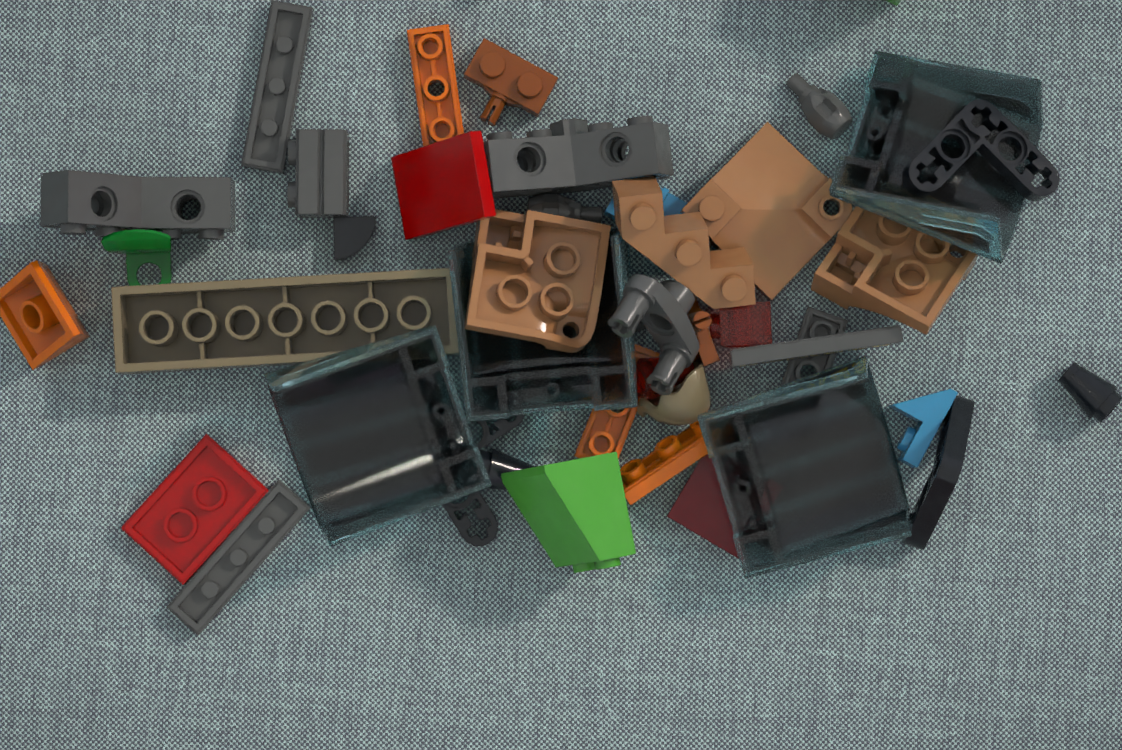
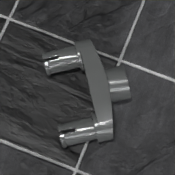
(664, 314)

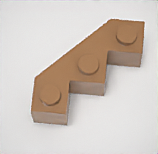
(682, 245)

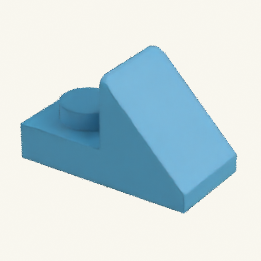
(929, 414)

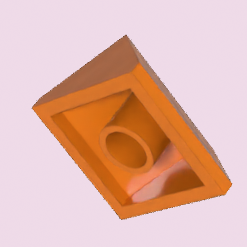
(39, 315)

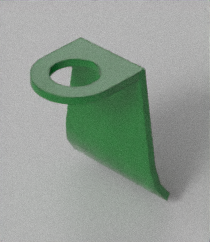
(141, 248)

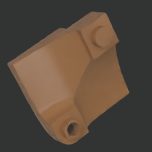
(771, 206)
(891, 270)
(537, 277)

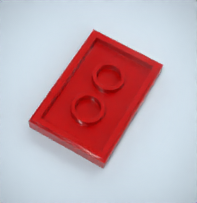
(443, 185)
(195, 509)

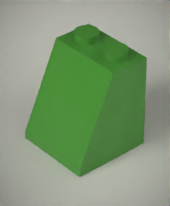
(576, 510)

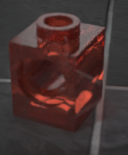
(742, 325)

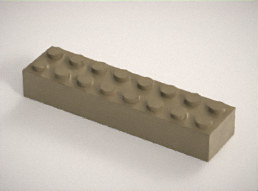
(274, 318)

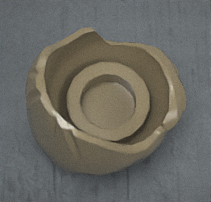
(683, 403)

